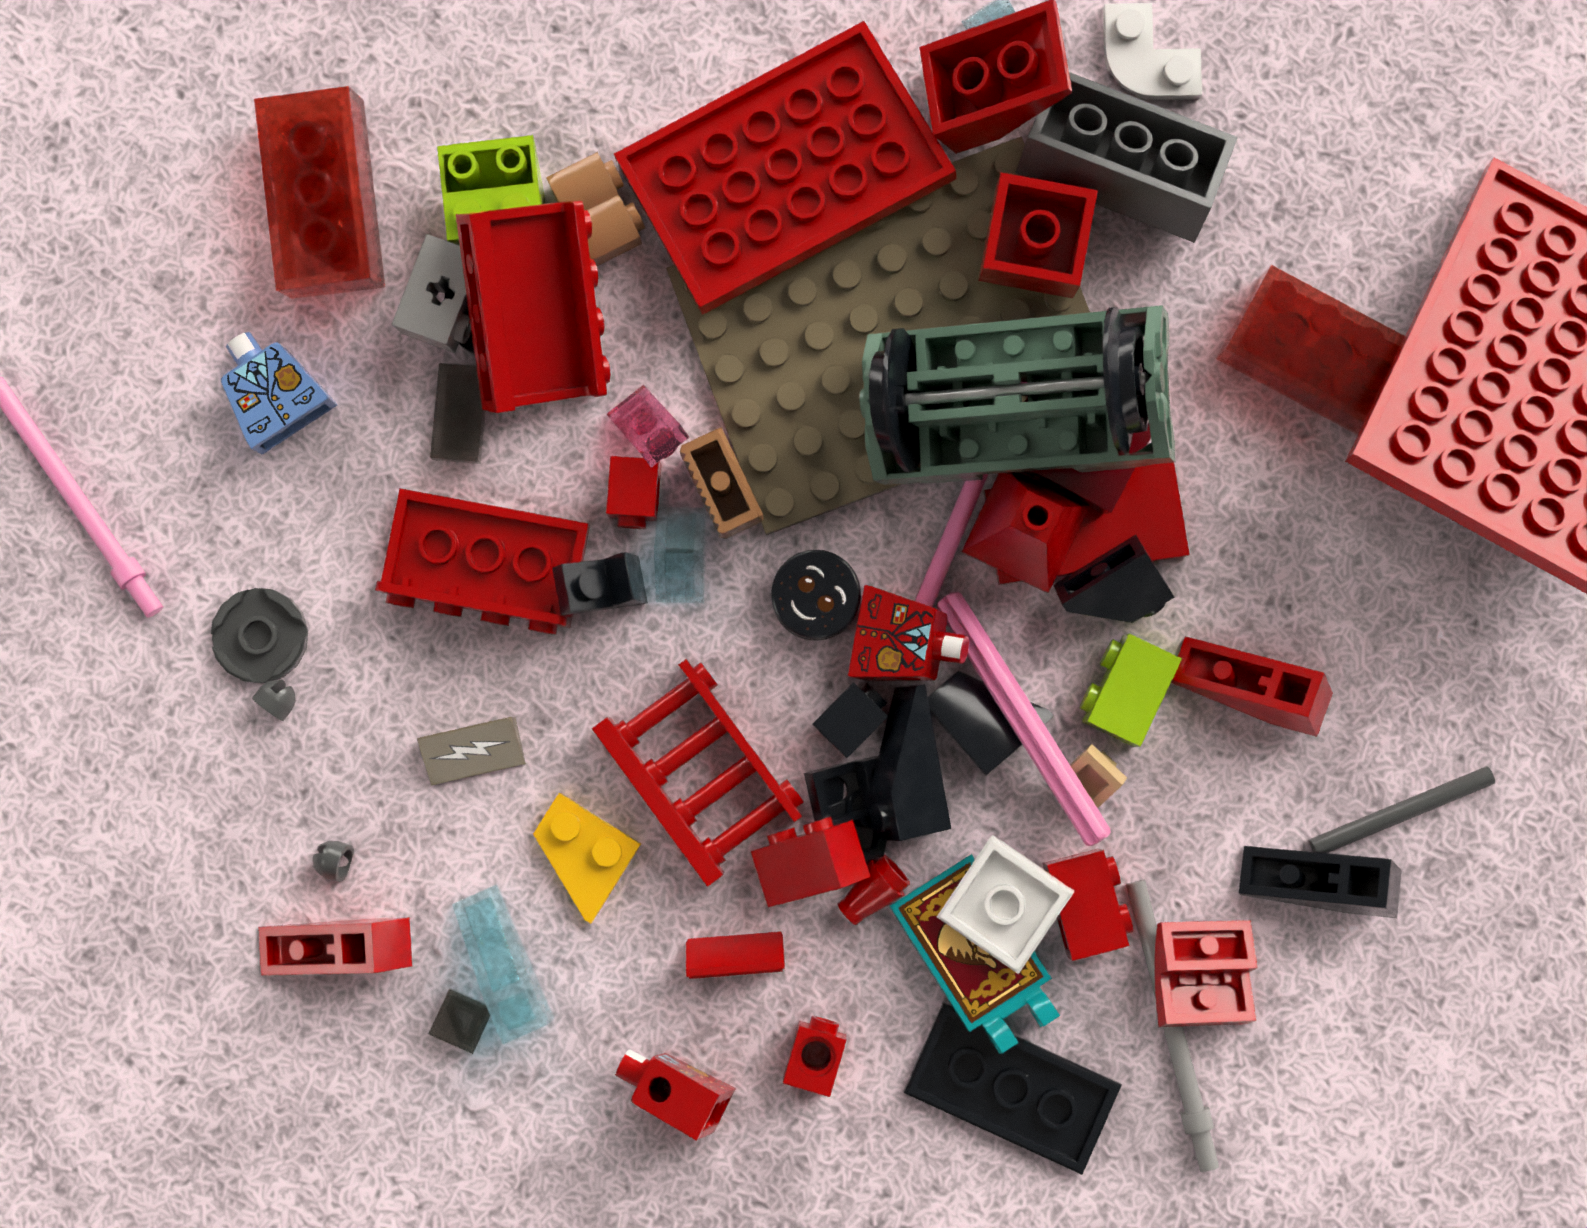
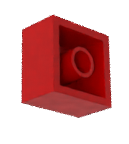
(1038, 235)

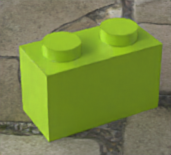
(1130, 689)

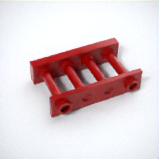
(680, 815)

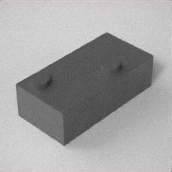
(1133, 153)

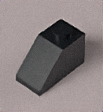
(1116, 585)

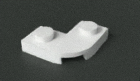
(1139, 67)

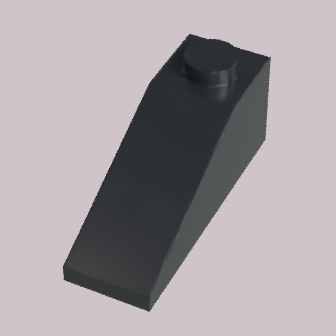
(907, 778)
(1322, 880)

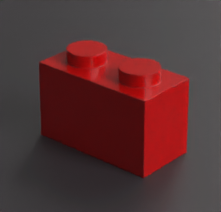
(809, 863)
(1092, 917)

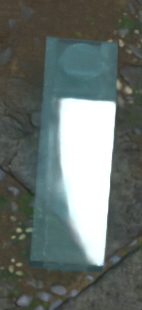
(502, 965)

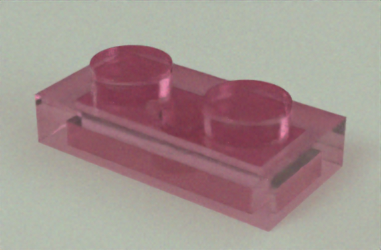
(648, 426)

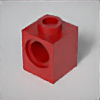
(633, 491)
(809, 1077)

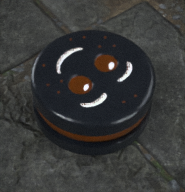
(815, 595)

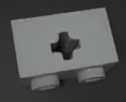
(420, 312)

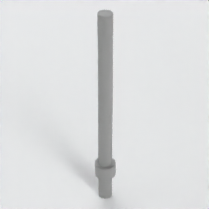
(1196, 1118)

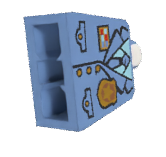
(271, 393)

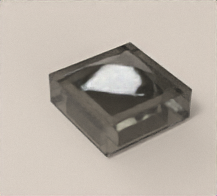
(460, 1021)

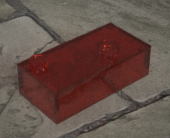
(319, 192)

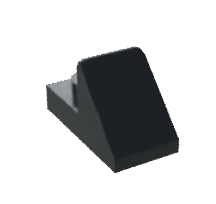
(600, 584)

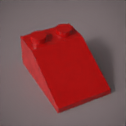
(995, 76)

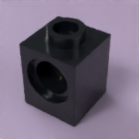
(852, 718)

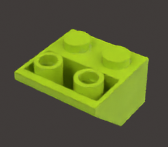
(488, 177)

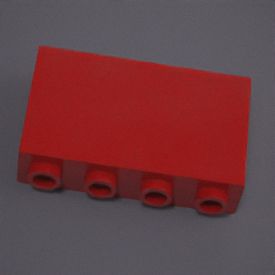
(533, 304)

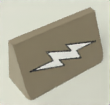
(472, 750)

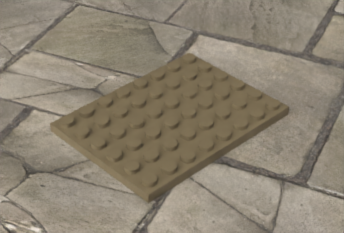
(794, 346)

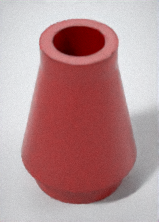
(876, 892)

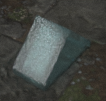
(680, 555)

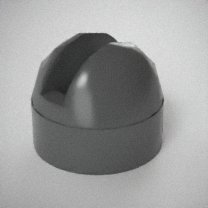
(276, 698)
(329, 857)

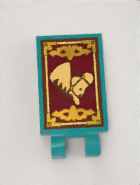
(971, 979)

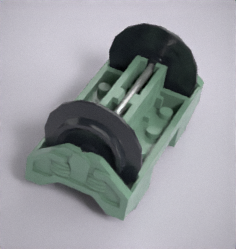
(958, 393)

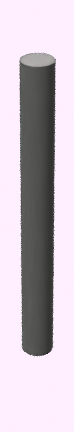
(1402, 811)

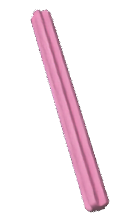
(1025, 721)

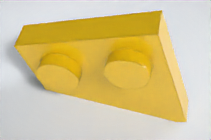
(584, 853)

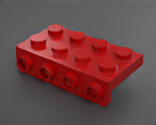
(479, 559)

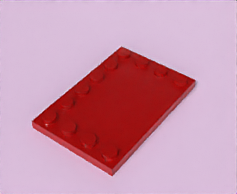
(784, 167)

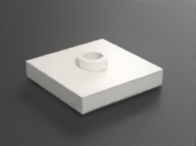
(1005, 904)

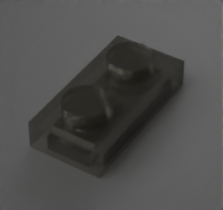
(457, 415)

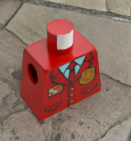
(902, 639)
(695, 1097)

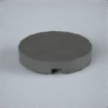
(276, 641)

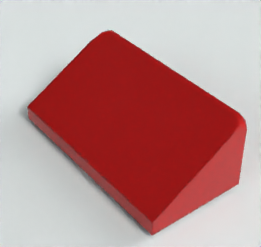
(735, 955)

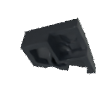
(975, 720)
(827, 799)

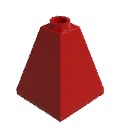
(1013, 544)

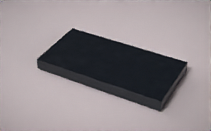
(1016, 1095)

